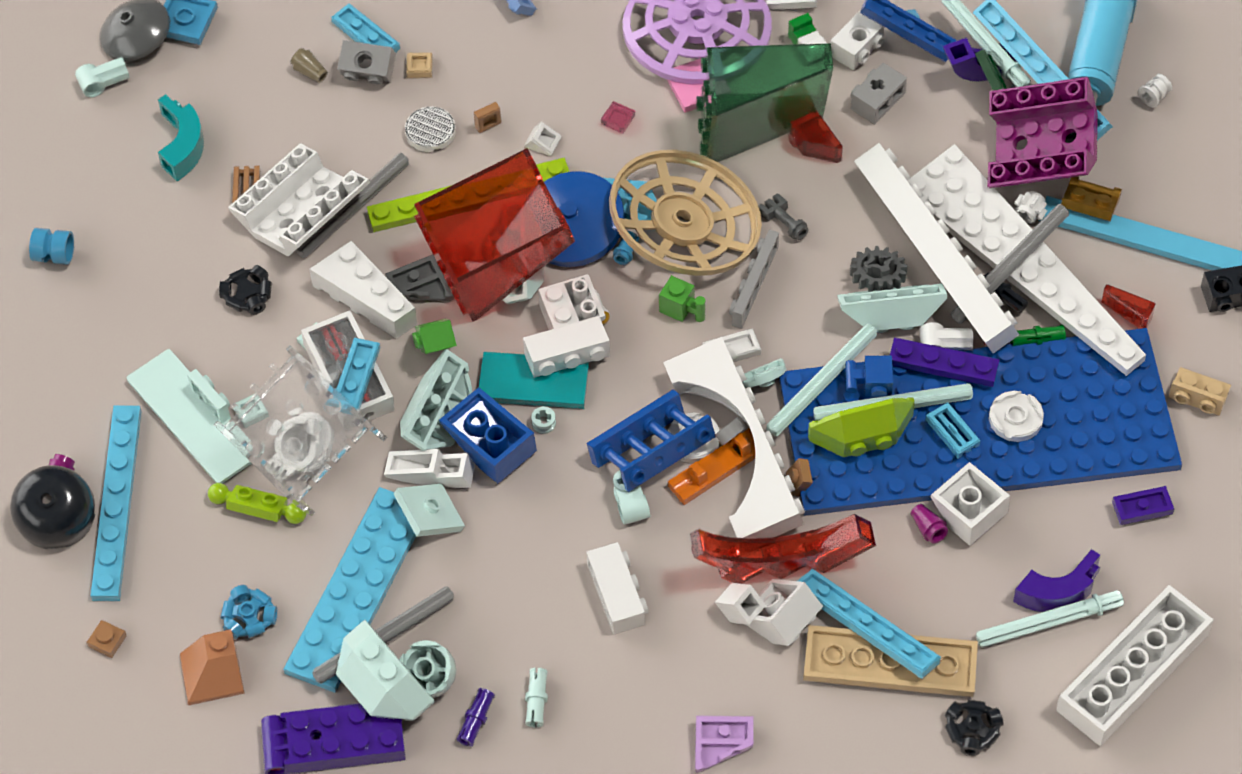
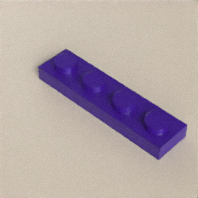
(944, 362)

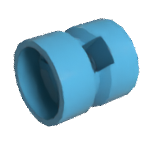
(53, 246)

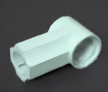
(95, 78)

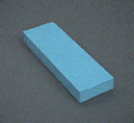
(362, 28)
(358, 370)

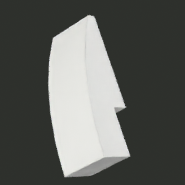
(430, 468)

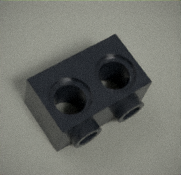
(1226, 281)

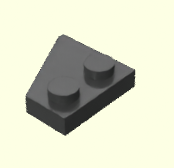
(421, 281)

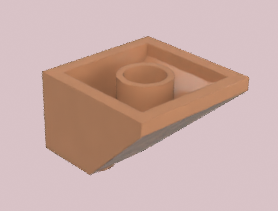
(211, 668)

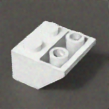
(569, 302)

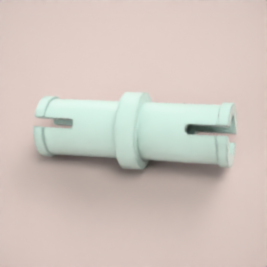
(536, 697)

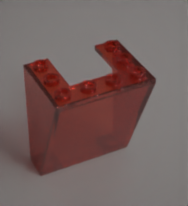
(493, 231)

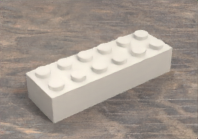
(1134, 665)

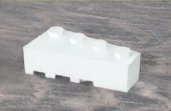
(365, 289)

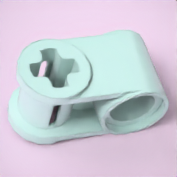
(632, 504)

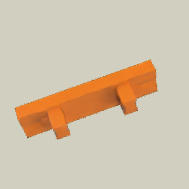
(713, 467)

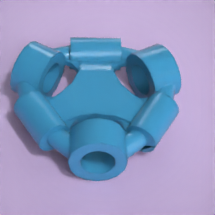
(248, 611)

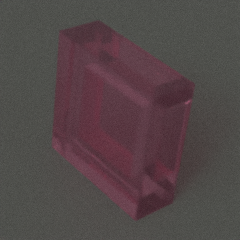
(618, 117)

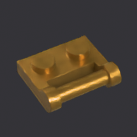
(1091, 198)

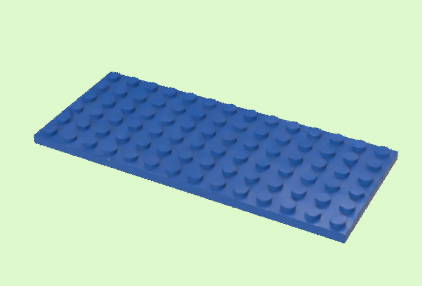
(1091, 428)

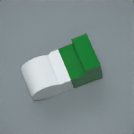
(803, 31)

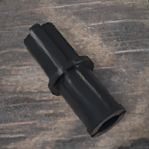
(1010, 297)

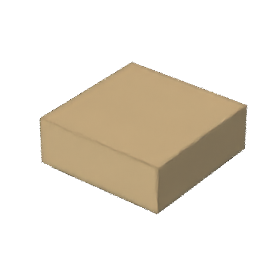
(419, 65)

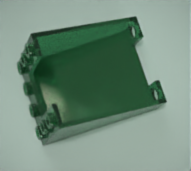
(757, 94)

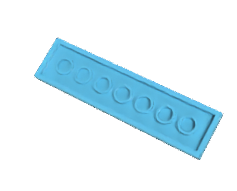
(355, 587)

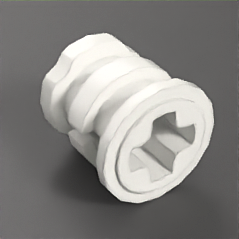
(1155, 90)

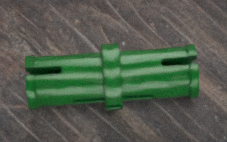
(1039, 335)

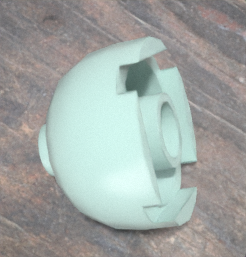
(431, 666)

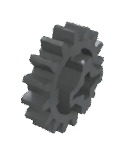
(876, 269)

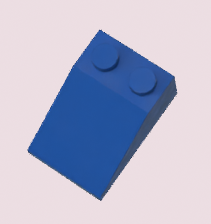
(489, 434)

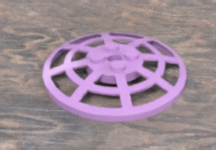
(692, 31)

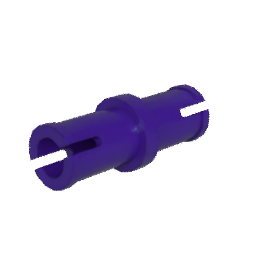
(475, 717)

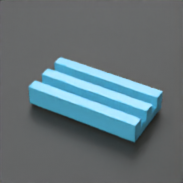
(945, 436)

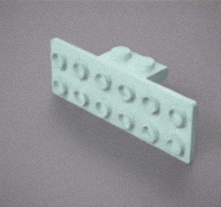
(189, 410)

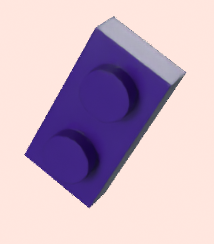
(1143, 505)

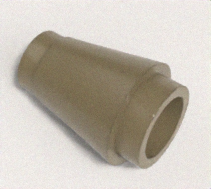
(308, 65)

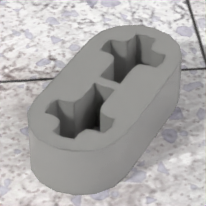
(730, 431)

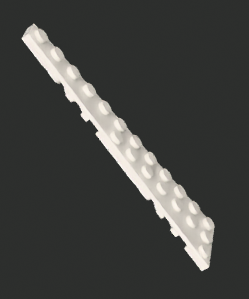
(993, 229)

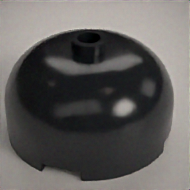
(64, 518)

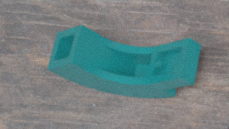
(187, 148)

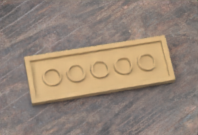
(849, 659)

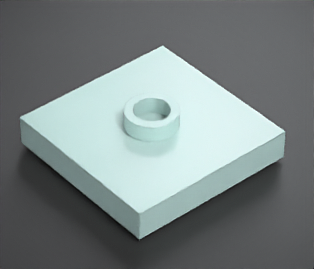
(429, 510)

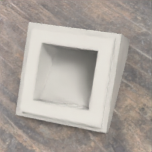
(543, 139)

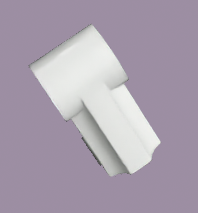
(948, 338)

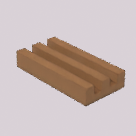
(246, 172)

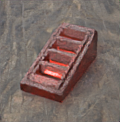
(1129, 306)

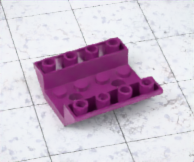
(1044, 118)

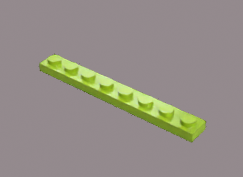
(402, 210)

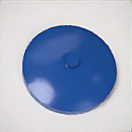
(586, 208)

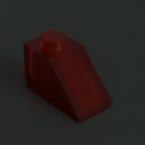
(815, 138)

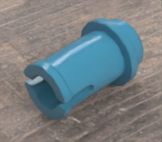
(623, 253)

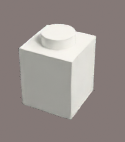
(740, 603)

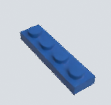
(907, 26)

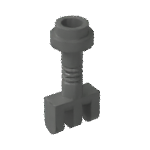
(776, 208)

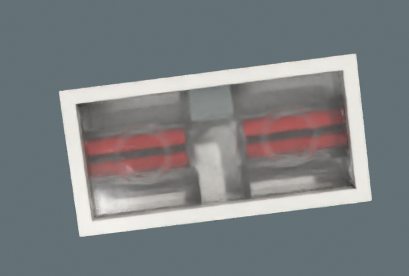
(328, 349)

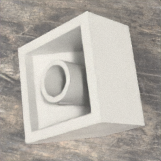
(971, 503)
(787, 611)

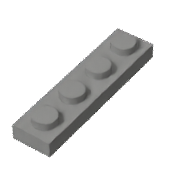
(757, 271)

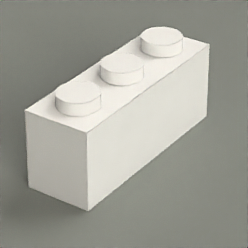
(566, 347)
(617, 588)

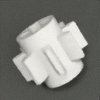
(1031, 206)

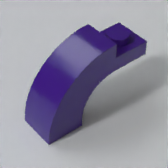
(964, 60)
(1048, 593)

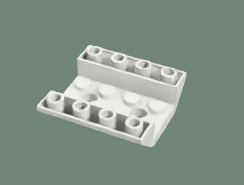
(294, 198)

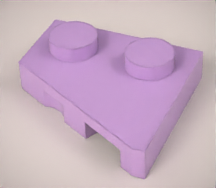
(721, 739)

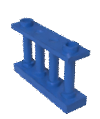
(640, 426)

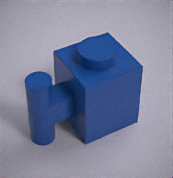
(875, 376)

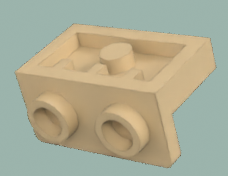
(1199, 391)

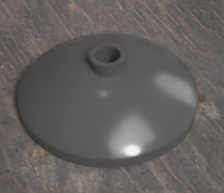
(134, 29)

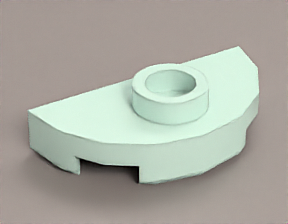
(765, 375)

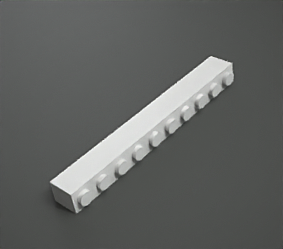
(936, 247)

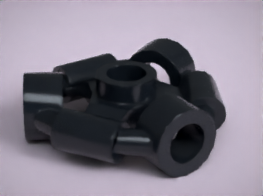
(254, 294)
(973, 726)

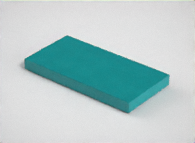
(510, 381)

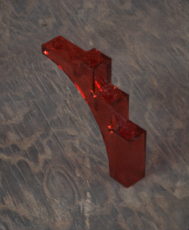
(781, 556)

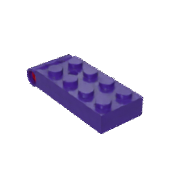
(346, 739)

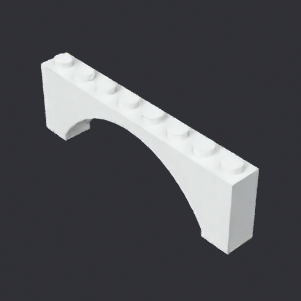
(711, 373)

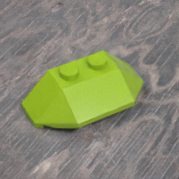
(863, 427)

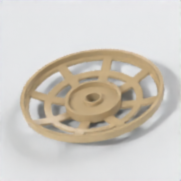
(687, 206)

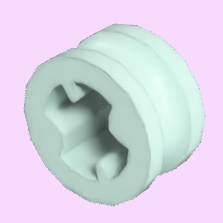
(536, 420)

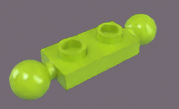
(255, 503)

